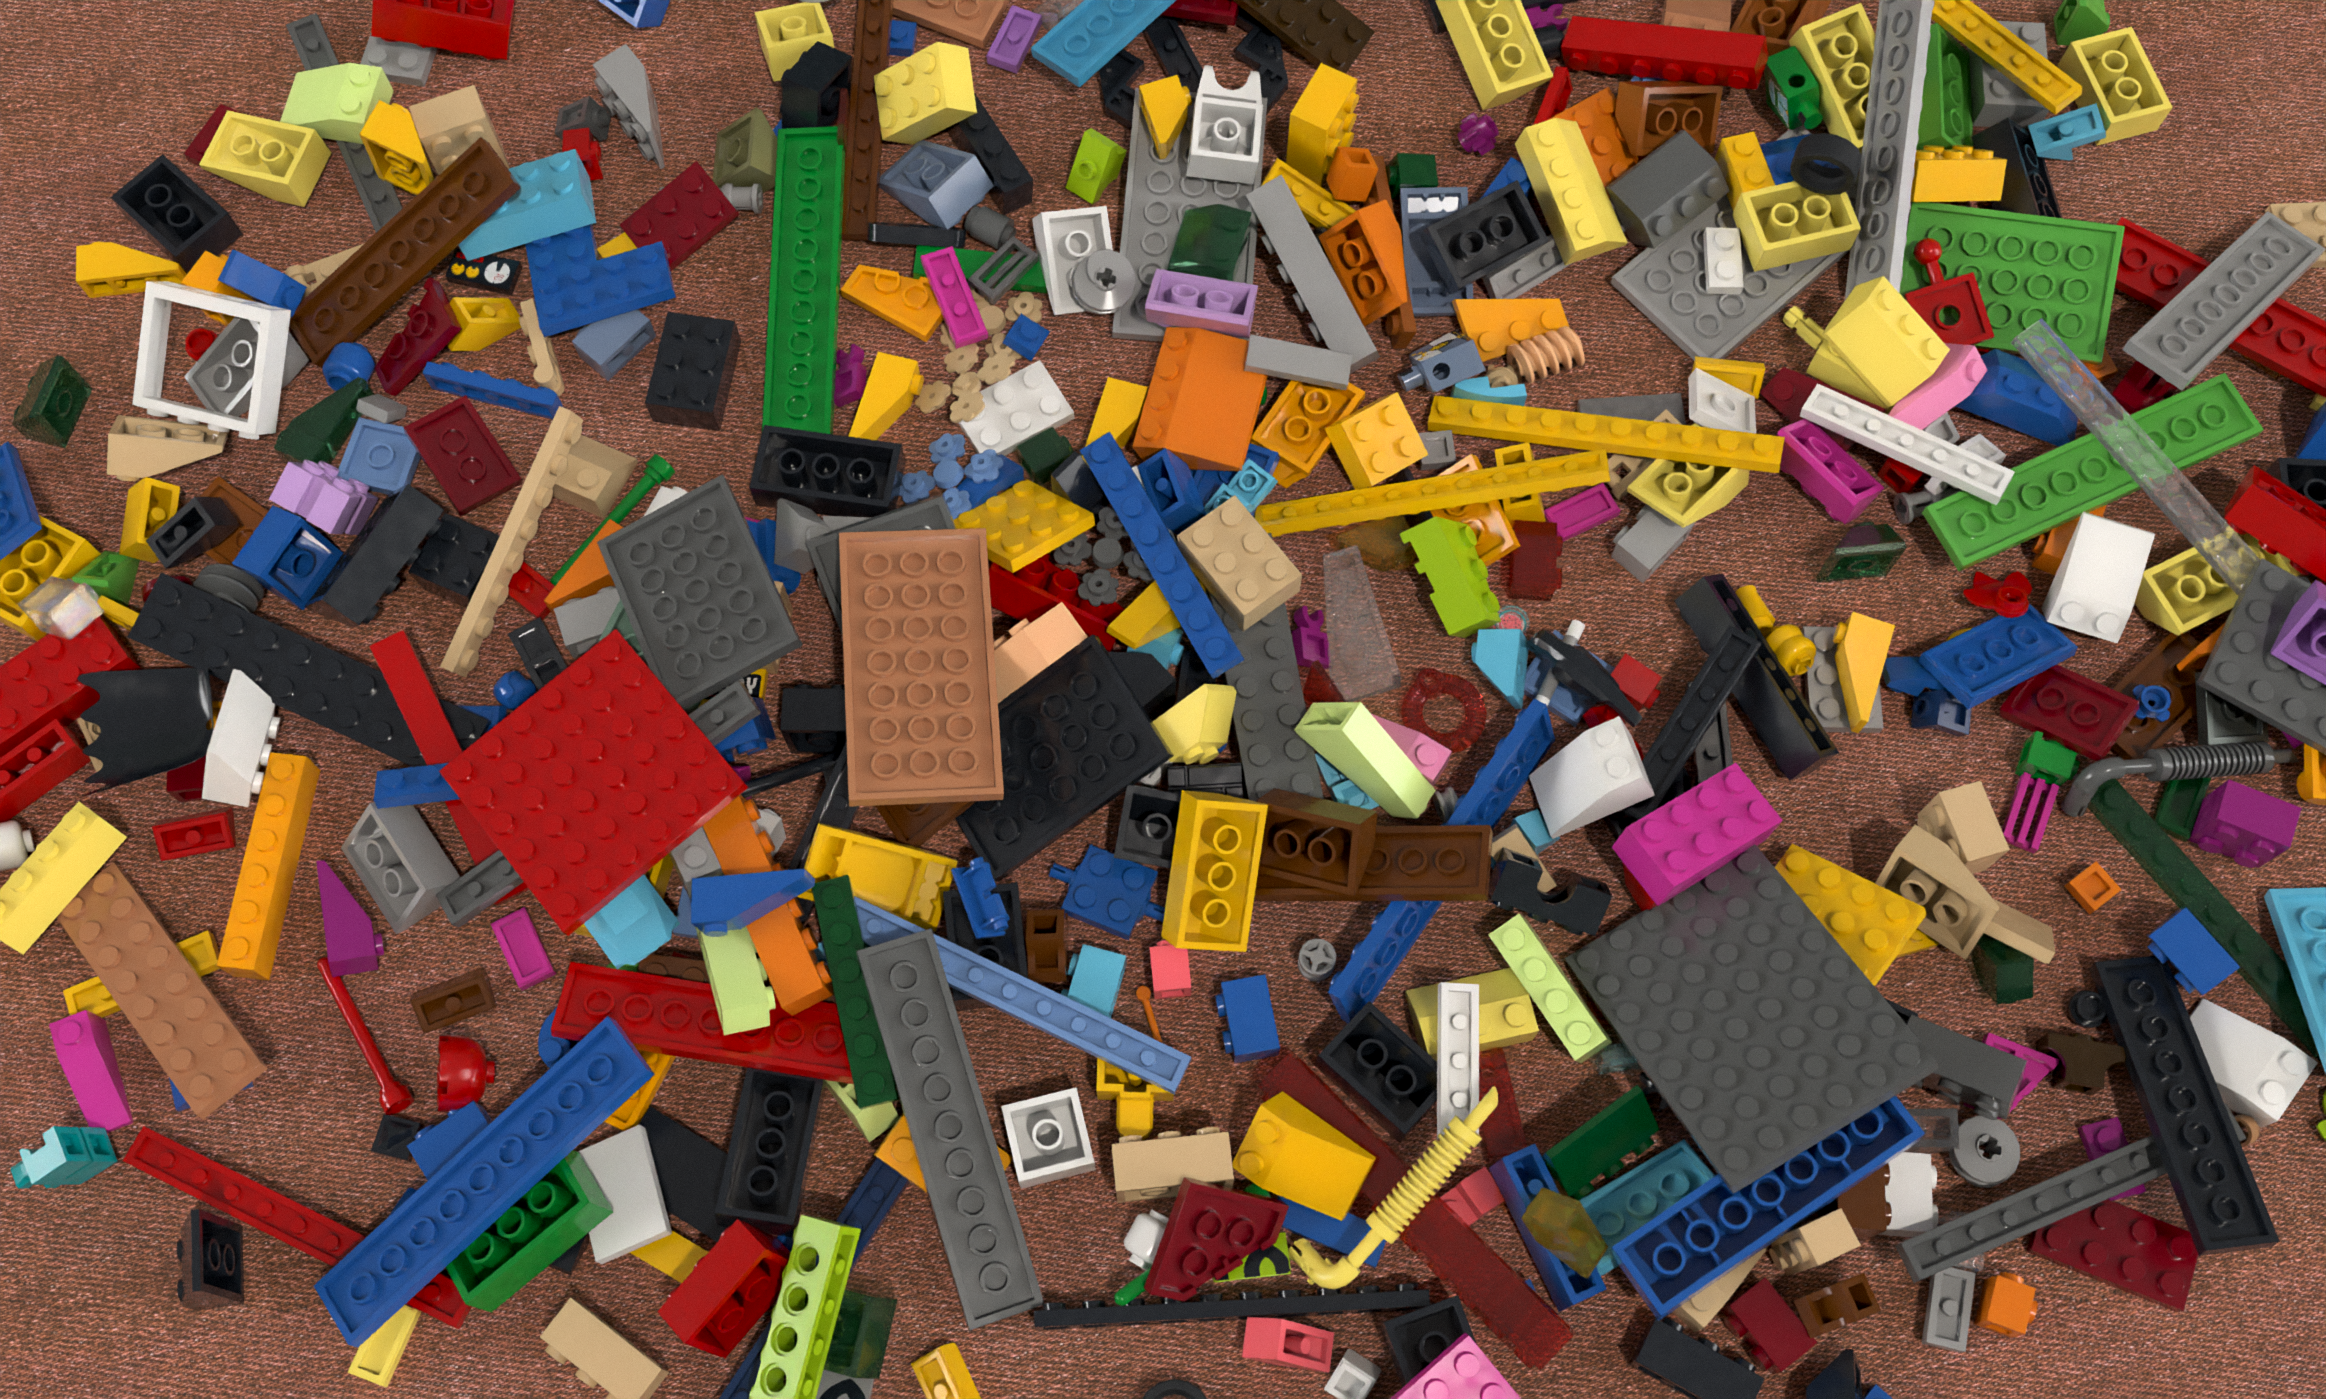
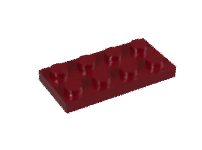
(2122, 1251)

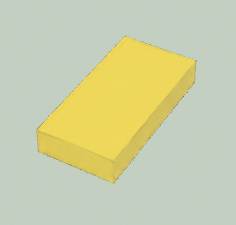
(381, 1352)

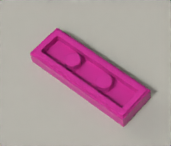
(954, 297)

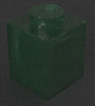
(1043, 455)

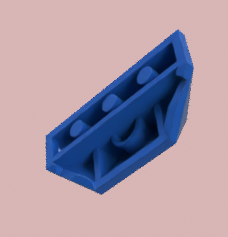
(2021, 400)

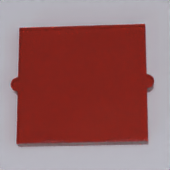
(843, 120)
(1320, 687)

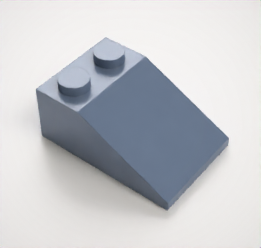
(937, 182)

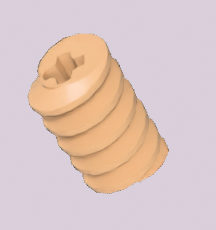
(1544, 353)

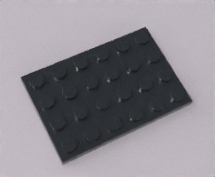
(1065, 753)

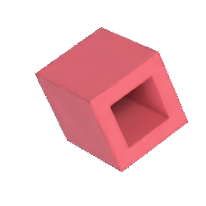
(1169, 971)

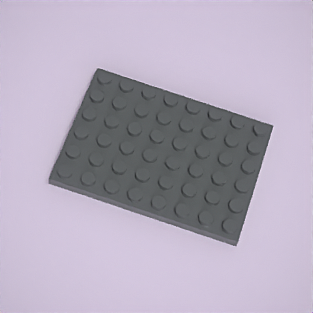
(1749, 1018)

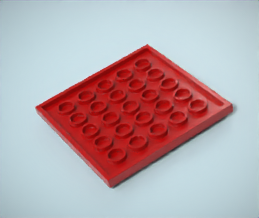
(592, 781)

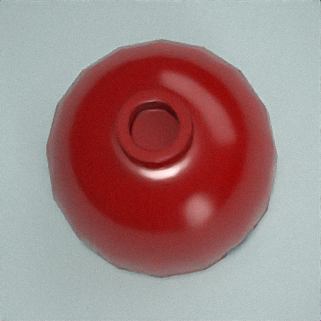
(461, 1072)

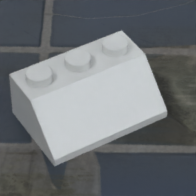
(239, 743)

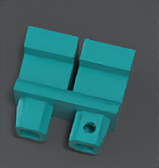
(68, 1158)

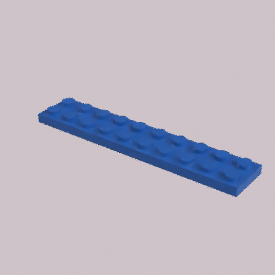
(1403, 921)
(482, 1181)

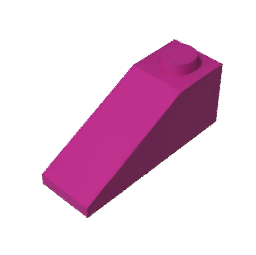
(92, 1069)

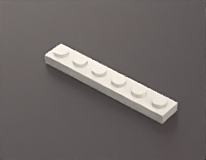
(1907, 444)

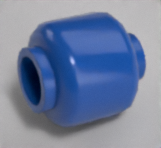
(347, 363)

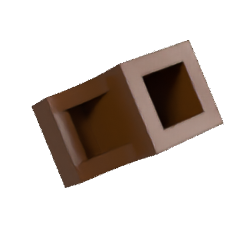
(1047, 945)
(1837, 1305)

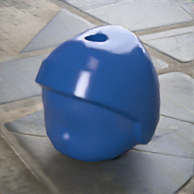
(513, 690)

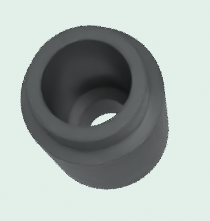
(989, 226)

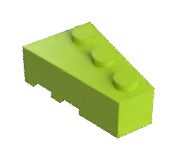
(1456, 575)

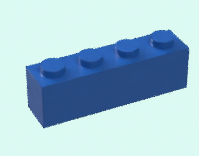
(1519, 1181)

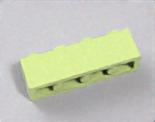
(737, 981)
(1550, 988)

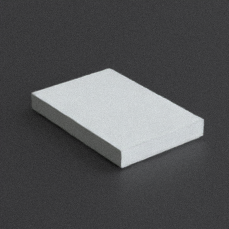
(632, 1188)

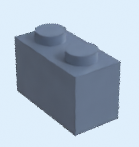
(613, 341)

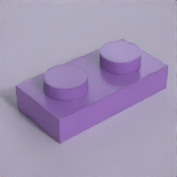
(1014, 39)

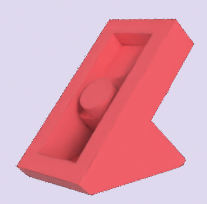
(1474, 1196)

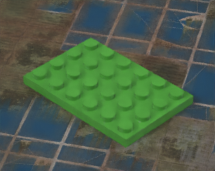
(2024, 271)

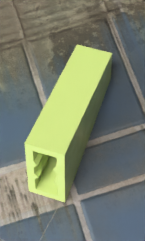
(1367, 756)

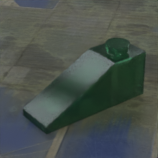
(324, 427)

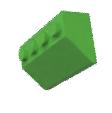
(1946, 93)

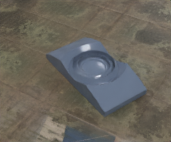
(1418, 211)

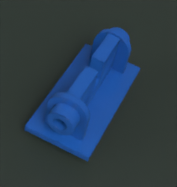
(983, 909)

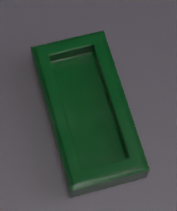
(2180, 806)

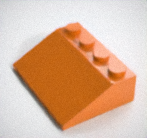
(1200, 401)

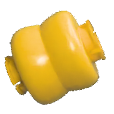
(1792, 648)

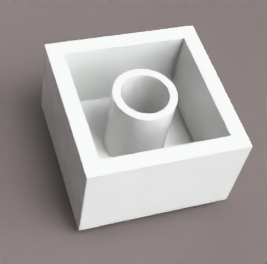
(1048, 1138)

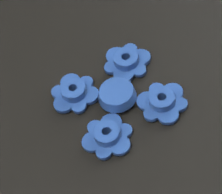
(949, 473)

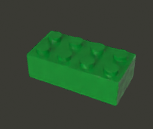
(530, 1235)

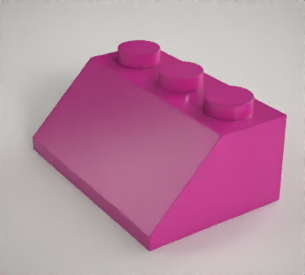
(1827, 471)

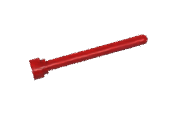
(393, 1095)

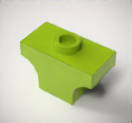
(1095, 166)

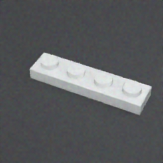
(1457, 1052)

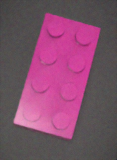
(1696, 833)

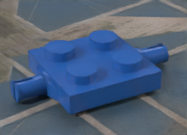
(1109, 892)

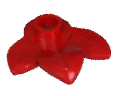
(2005, 597)

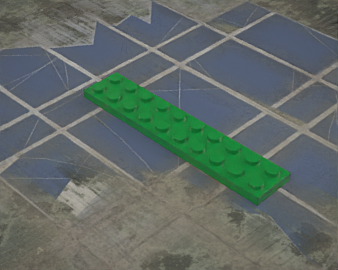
(804, 280)

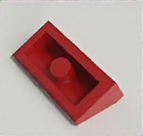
(195, 834)

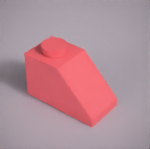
(1287, 1344)

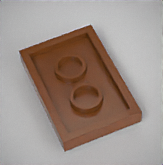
(246, 512)

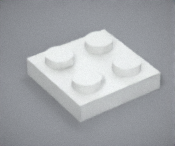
(1720, 404)

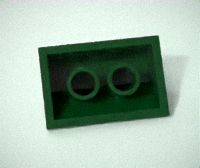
(1601, 1144)

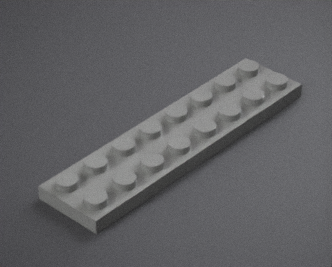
(2223, 300)

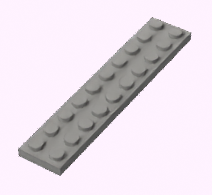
(1890, 141)

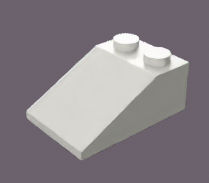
(1062, 243)
(2098, 577)
(1591, 778)
(2251, 1065)

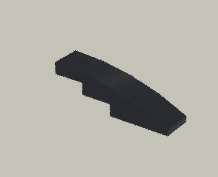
(538, 652)

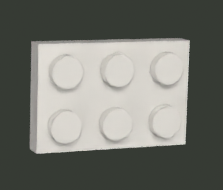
(1017, 411)

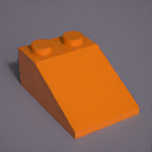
(1369, 260)

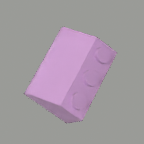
(1201, 303)

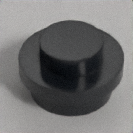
(2087, 1009)

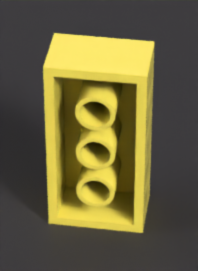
(1840, 58)

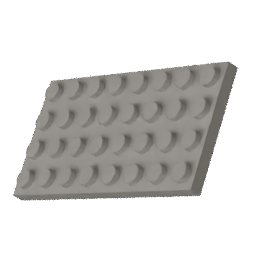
(1154, 209)
(1672, 293)

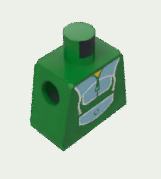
(1793, 103)

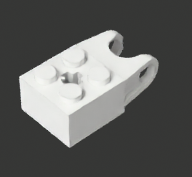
(1226, 130)

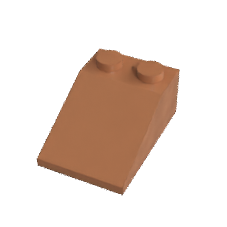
(1697, 14)

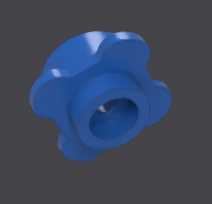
(2158, 696)

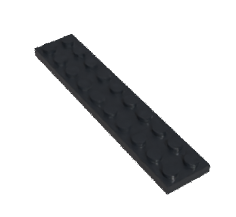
(287, 668)

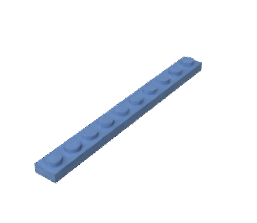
(1038, 1005)

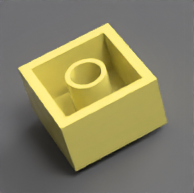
(789, 32)

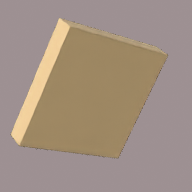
(2022, 933)

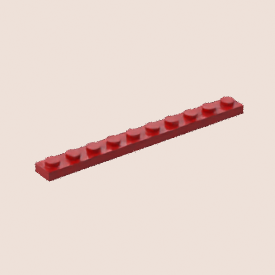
(273, 1214)

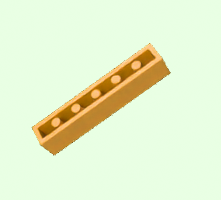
(269, 867)

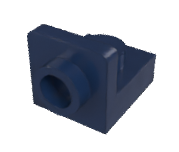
(1942, 712)

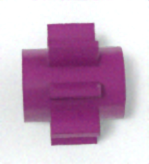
(1478, 133)

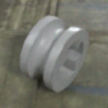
(1445, 803)

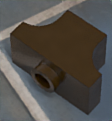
(2081, 1061)

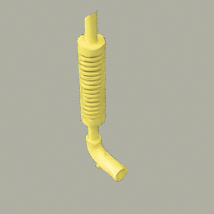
(1403, 1202)

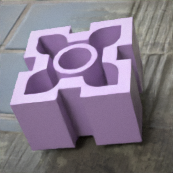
(324, 497)

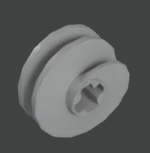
(1119, 277)
(1999, 1143)

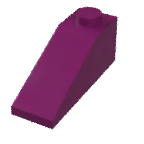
(347, 928)

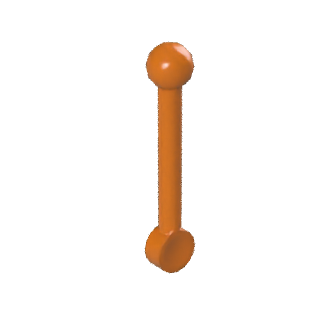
(1143, 995)

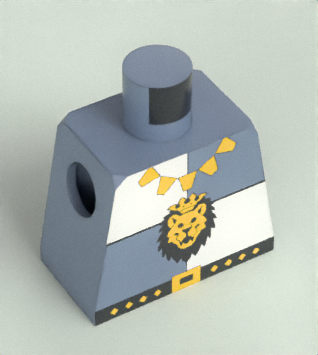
(1442, 363)

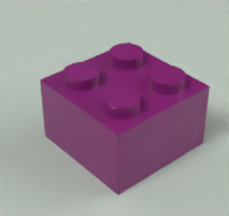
(2245, 824)

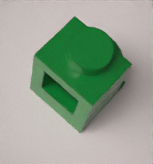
(2047, 760)

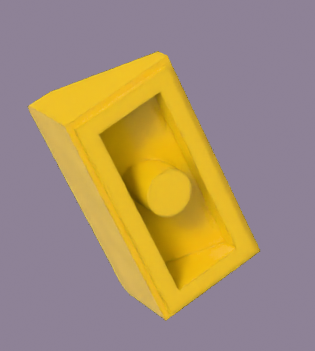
(945, 1374)

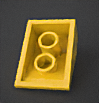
(1302, 1158)

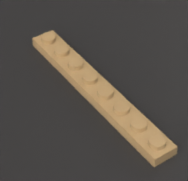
(509, 549)

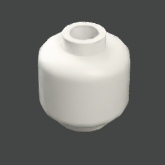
(14, 845)
(1145, 1238)

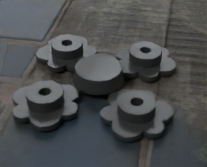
(1106, 554)

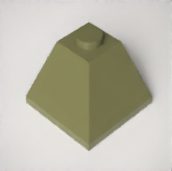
(746, 153)

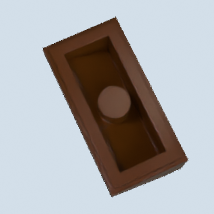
(453, 1000)

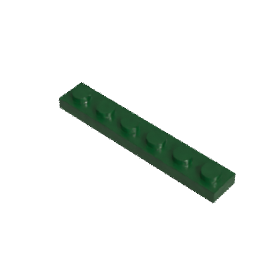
(863, 1042)

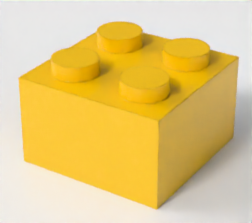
(1376, 441)

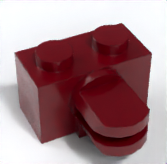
(2141, 388)

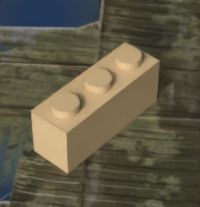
(1814, 1243)
(601, 1354)

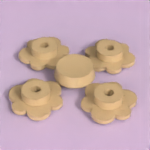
(996, 320)
(967, 385)

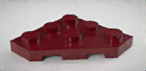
(1210, 1236)

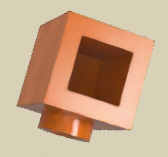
(1351, 174)
(2006, 1305)

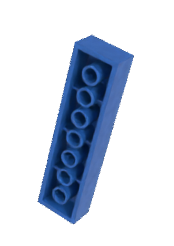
(1720, 1230)

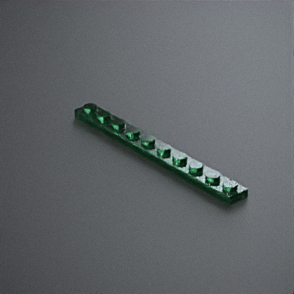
(2191, 889)

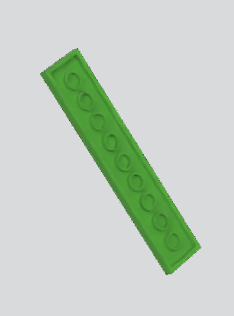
(2087, 476)

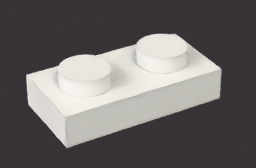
(1723, 260)

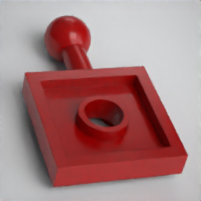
(1956, 293)

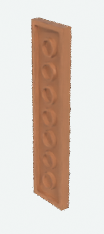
(160, 992)

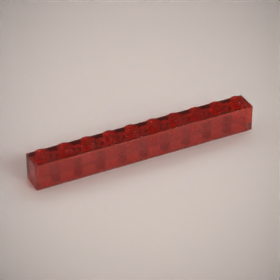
(1437, 1229)

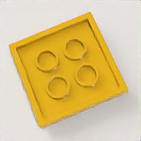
(1026, 524)

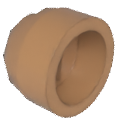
(2252, 1127)

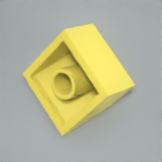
(1198, 724)

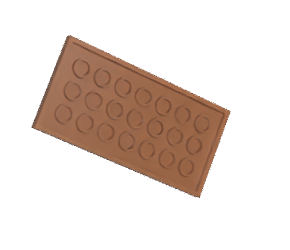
(919, 668)

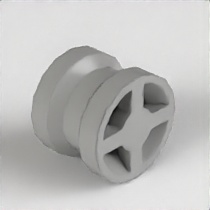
(1318, 952)

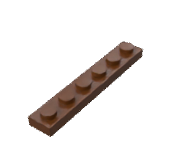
(1400, 321)

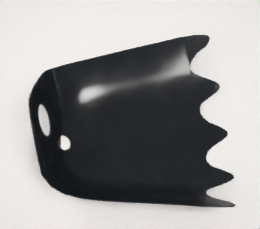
(147, 722)

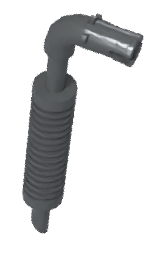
(2176, 764)

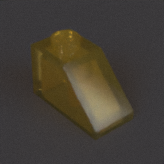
(1380, 544)
(1565, 1230)

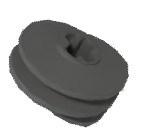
(230, 586)

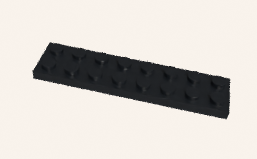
(2183, 1107)

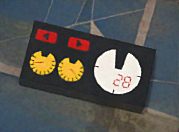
(484, 273)

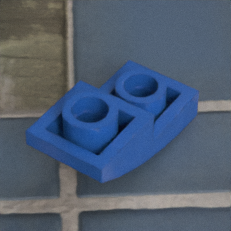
(979, 493)
(1908, 676)

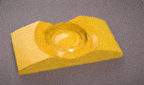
(883, 873)

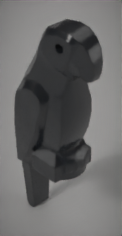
(1582, 674)

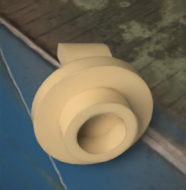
(1501, 376)

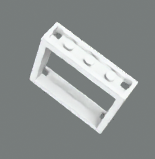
(268, 361)

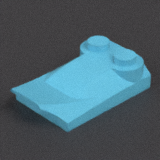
(633, 924)

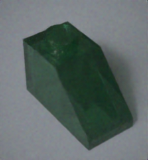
(2003, 970)

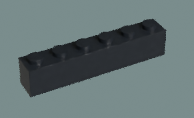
(1765, 688)

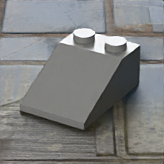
(226, 369)

